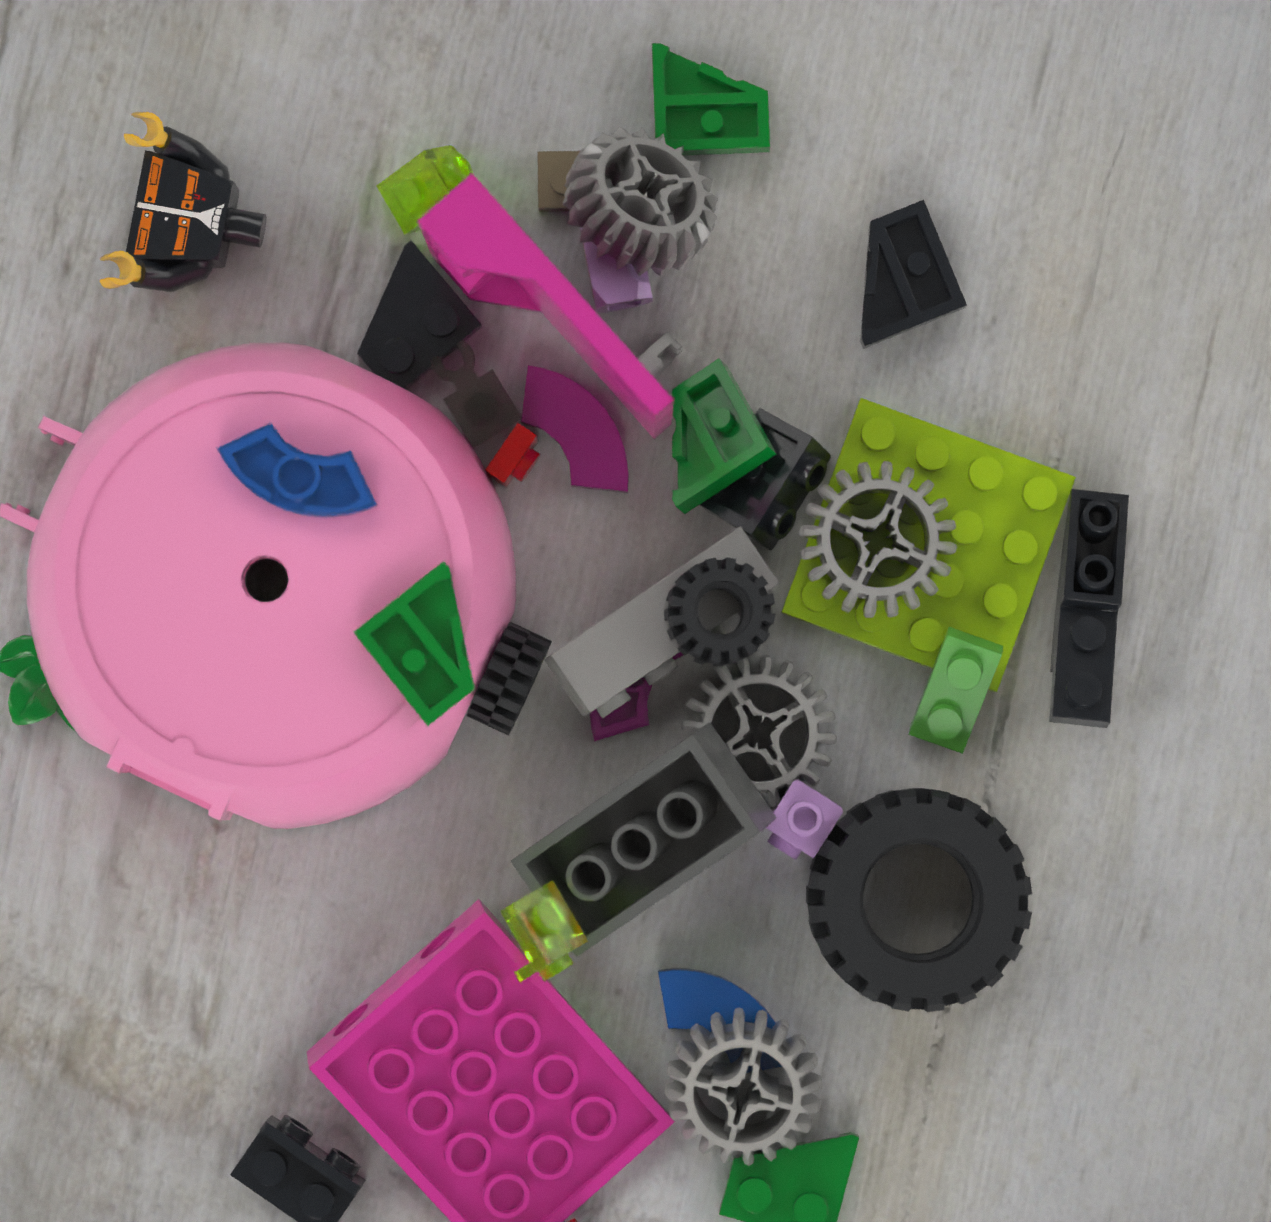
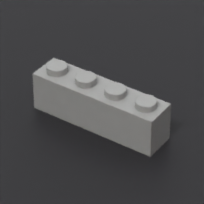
(635, 637)

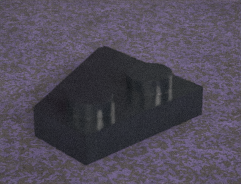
(906, 276)
(415, 321)

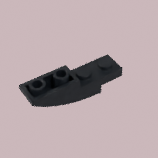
(1088, 608)

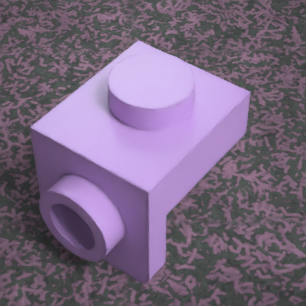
(802, 820)

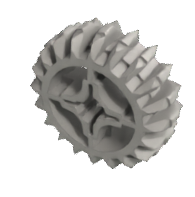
(633, 215)
(898, 495)
(799, 708)
(762, 1095)

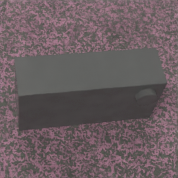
(648, 835)

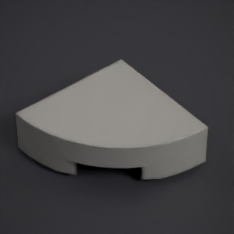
(660, 355)

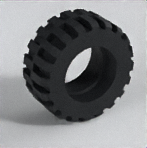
(996, 914)

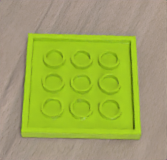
(1003, 532)

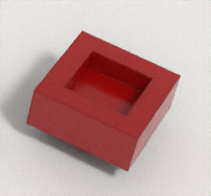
(514, 457)

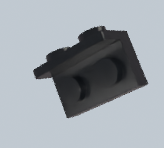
(772, 493)
(297, 1173)

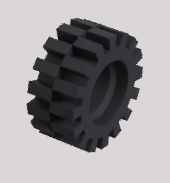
(751, 596)
(509, 678)

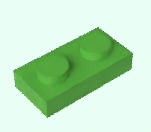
(955, 690)

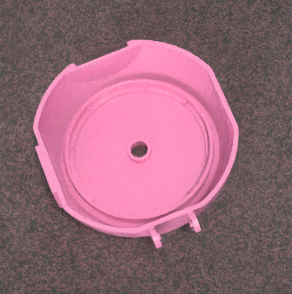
(149, 605)

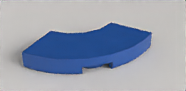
(296, 479)
(695, 995)

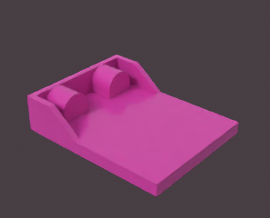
(504, 267)
(487, 1081)

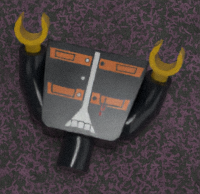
(180, 214)

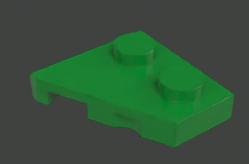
(706, 108)
(713, 435)
(422, 645)
(795, 1186)

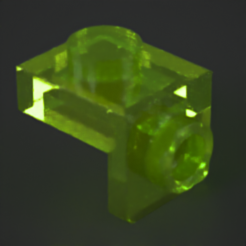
(422, 184)
(544, 932)

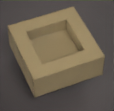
(552, 177)

